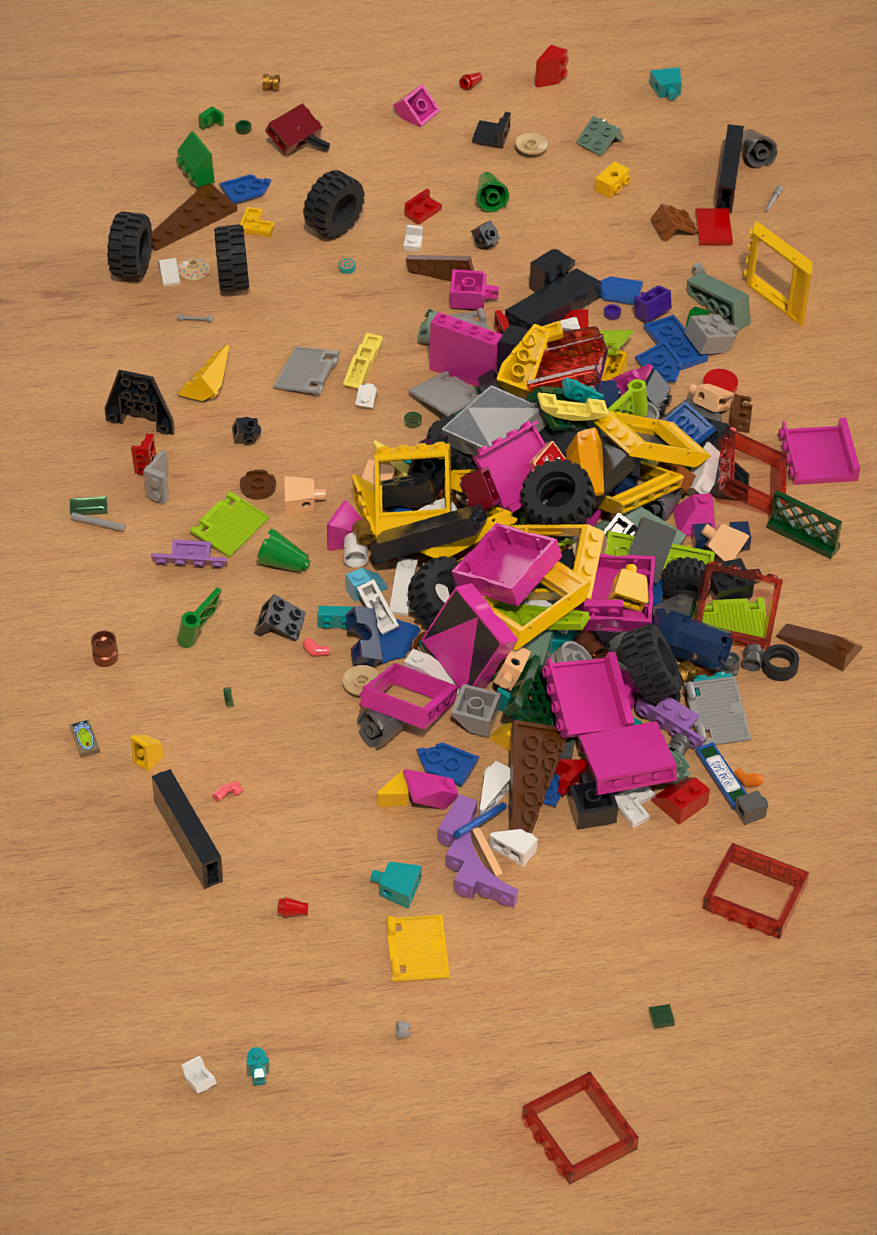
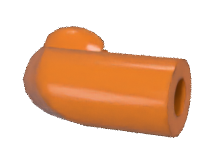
(749, 780)

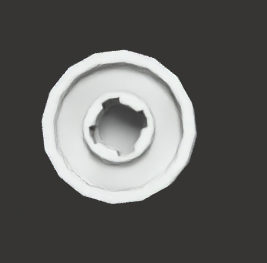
(354, 554)

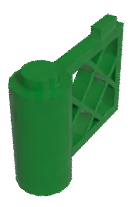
(193, 621)

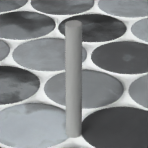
(98, 522)

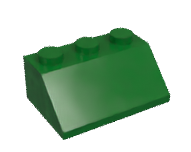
(196, 161)

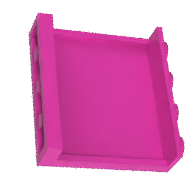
(462, 348)
(820, 454)
(509, 462)
(587, 695)
(628, 757)

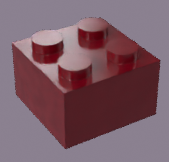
(480, 488)

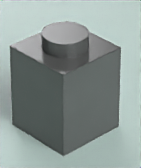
(751, 807)

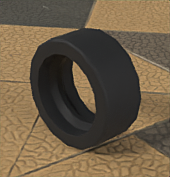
(779, 673)

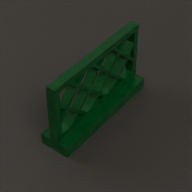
(554, 422)
(801, 532)
(524, 688)

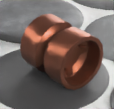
(591, 644)
(104, 648)

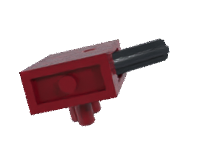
(295, 130)

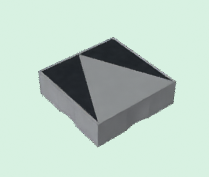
(489, 418)

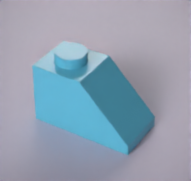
(360, 577)

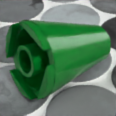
(491, 193)
(282, 553)

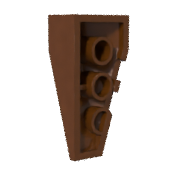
(827, 647)

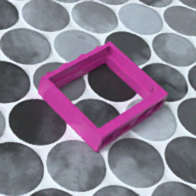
(442, 692)

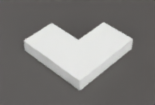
(630, 803)

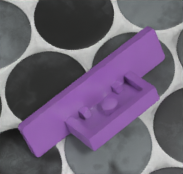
(190, 553)
(672, 717)

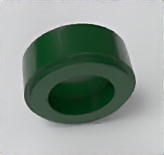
(243, 127)

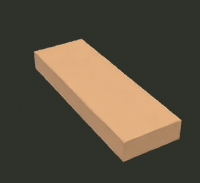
(485, 853)

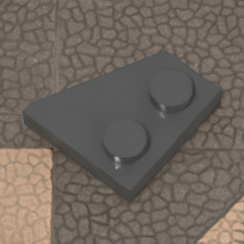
(680, 603)

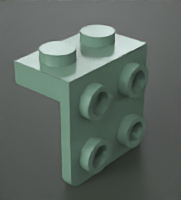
(599, 135)

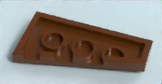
(438, 266)

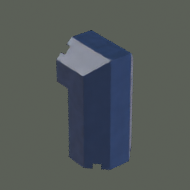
(694, 639)

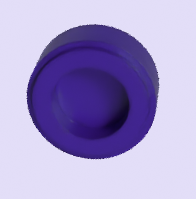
(612, 312)

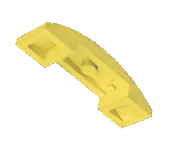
(590, 410)

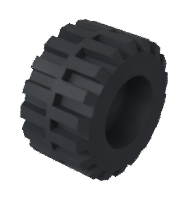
(683, 577)

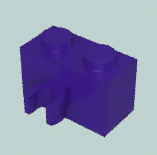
(652, 303)

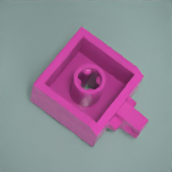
(470, 289)

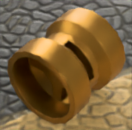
(271, 82)
(363, 533)
(686, 668)

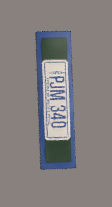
(720, 773)

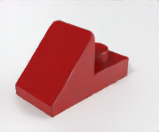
(569, 772)

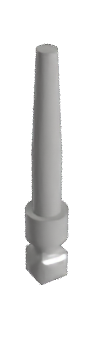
(776, 193)

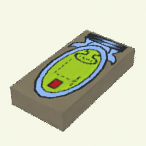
(84, 738)

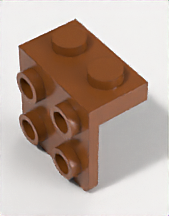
(669, 219)

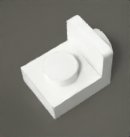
(413, 238)

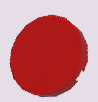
(722, 378)

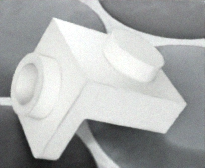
(366, 396)
(197, 1075)

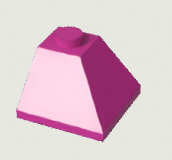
(416, 106)
(694, 510)
(341, 525)
(430, 789)

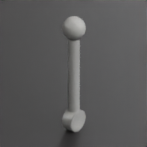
(181, 317)

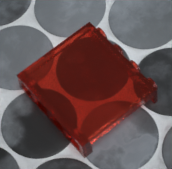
(577, 361)

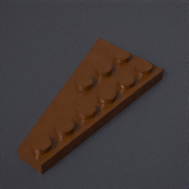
(198, 211)
(533, 765)

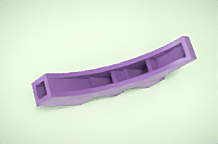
(461, 857)

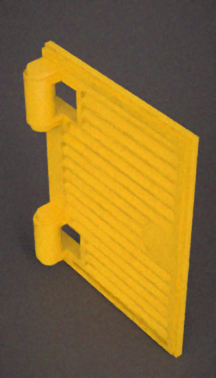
(417, 947)

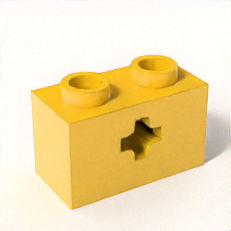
(612, 180)

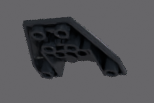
(139, 397)

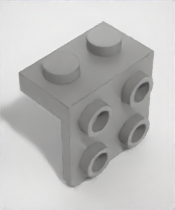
(156, 478)

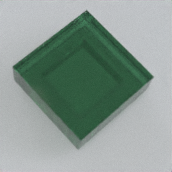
(661, 1016)

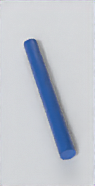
(480, 820)

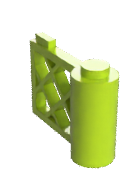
(636, 400)

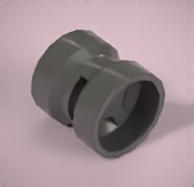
(752, 657)
(731, 665)
(680, 743)

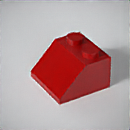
(551, 66)
(683, 799)

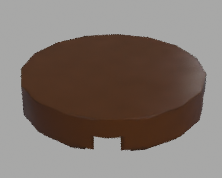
(258, 484)

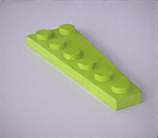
(620, 544)
(525, 613)

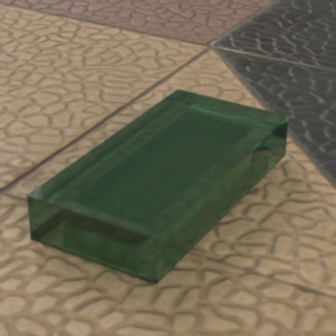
(89, 505)

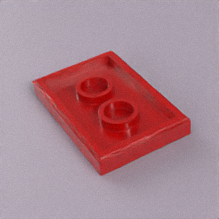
(714, 226)

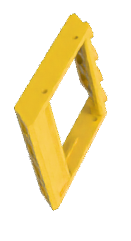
(796, 303)
(621, 431)
(404, 452)
(659, 484)
(500, 516)
(586, 556)
(562, 582)

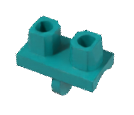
(257, 1065)

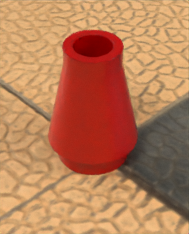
(468, 81)
(289, 907)

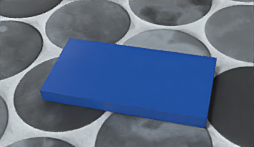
(673, 333)

